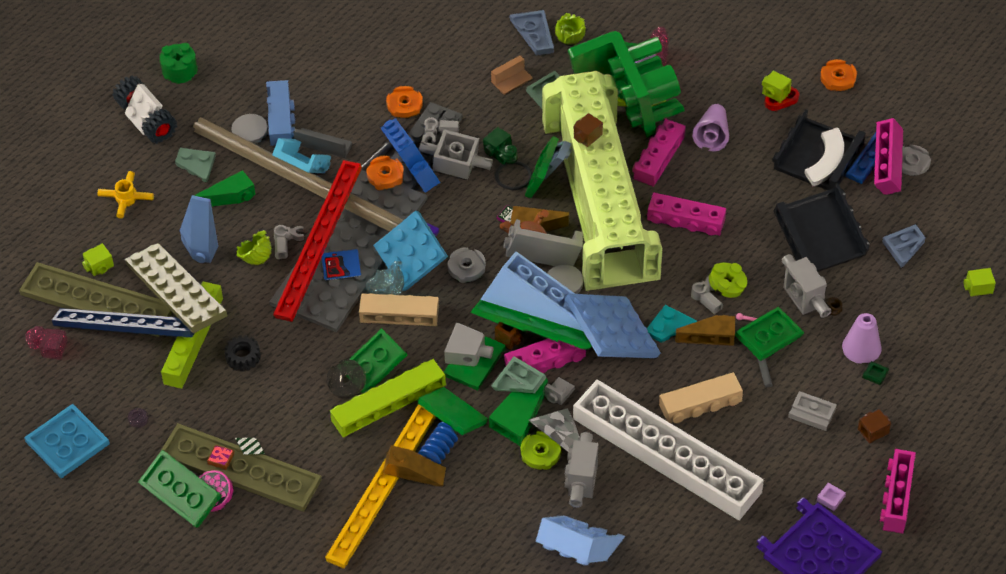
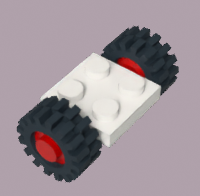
(144, 109)

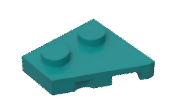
(667, 322)

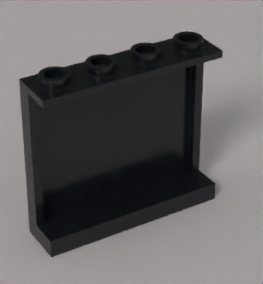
(806, 147)
(822, 229)

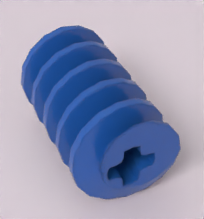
(439, 443)

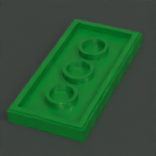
(180, 488)

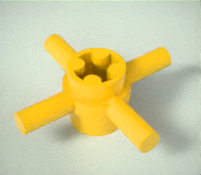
(125, 194)

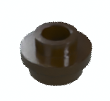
(835, 305)

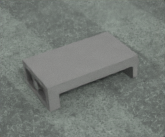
(543, 247)

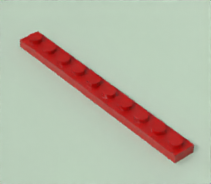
(317, 241)

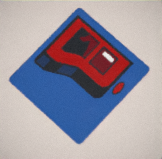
(341, 264)

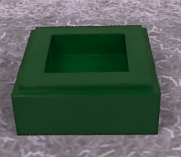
(875, 373)

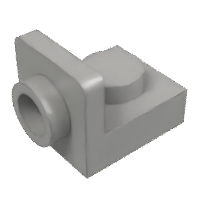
(558, 391)

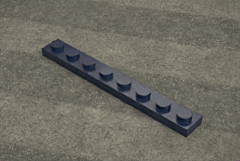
(121, 322)

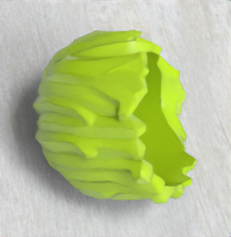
(570, 29)
(256, 251)

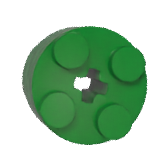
(178, 63)

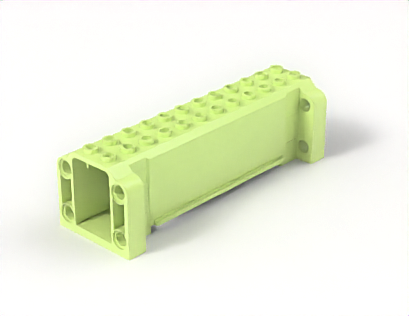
(601, 184)

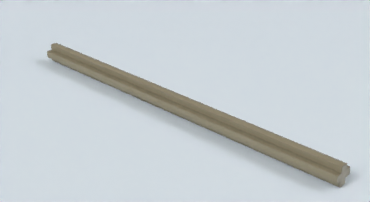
(296, 175)

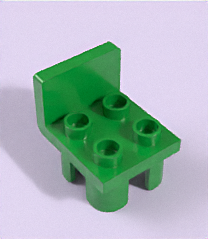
(637, 83)

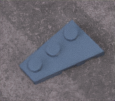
(534, 30)
(561, 152)

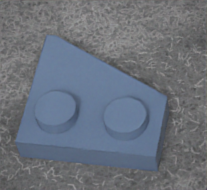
(904, 244)

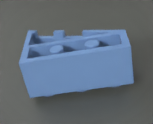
(279, 111)

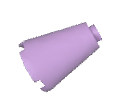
(712, 129)
(863, 340)

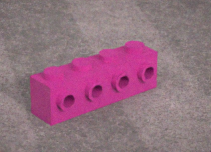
(659, 152)
(888, 156)
(686, 214)
(547, 354)
(899, 491)

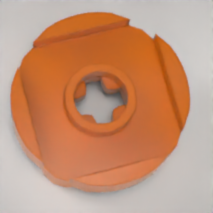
(833, 82)
(408, 109)
(385, 181)

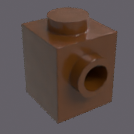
(588, 130)
(508, 335)
(874, 425)

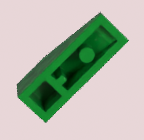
(230, 191)

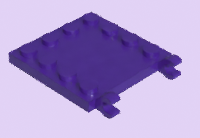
(819, 545)

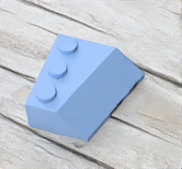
(575, 539)

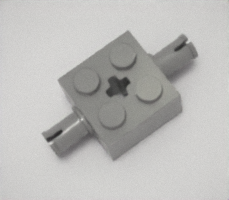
(456, 154)
(805, 285)
(581, 469)

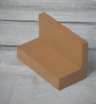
(510, 75)

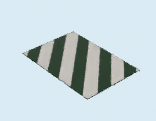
(249, 446)

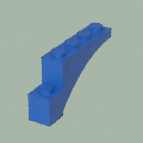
(410, 155)

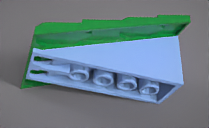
(531, 301)

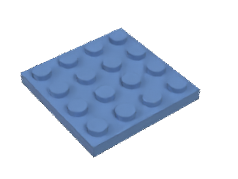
(612, 326)

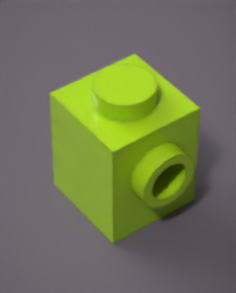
(776, 86)
(97, 260)

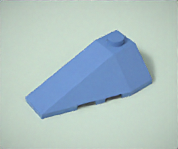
(199, 230)

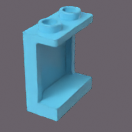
(288, 151)

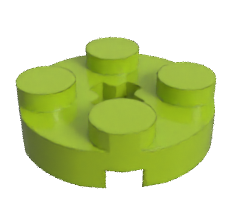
(732, 272)
(537, 460)

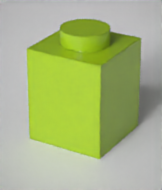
(980, 282)

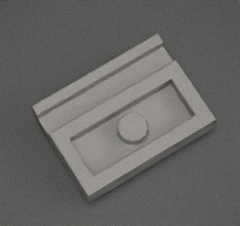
(812, 411)

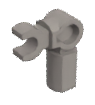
(432, 126)
(282, 235)
(701, 292)

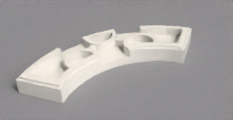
(830, 160)

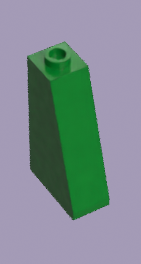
(514, 413)

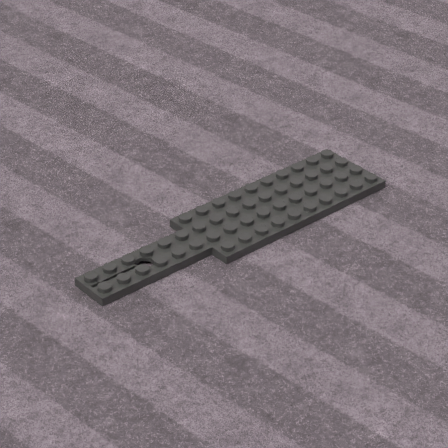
(332, 300)

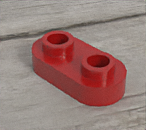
(774, 105)

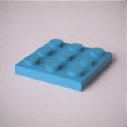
(414, 246)
(67, 440)

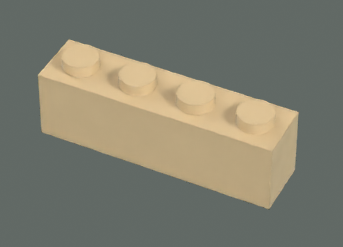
(399, 309)
(701, 398)

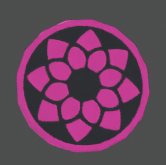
(220, 483)

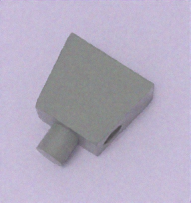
(466, 346)

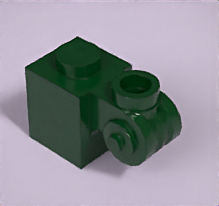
(500, 146)

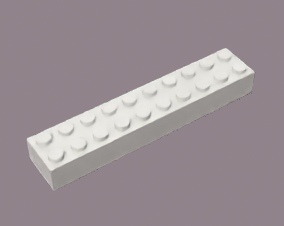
(668, 449)

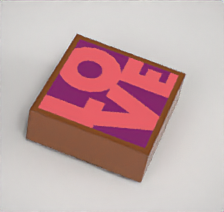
(220, 457)

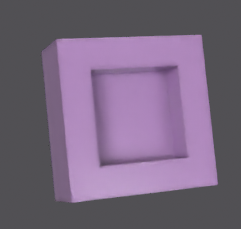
(831, 496)

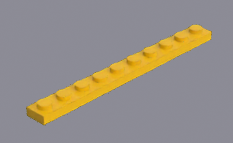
(377, 492)

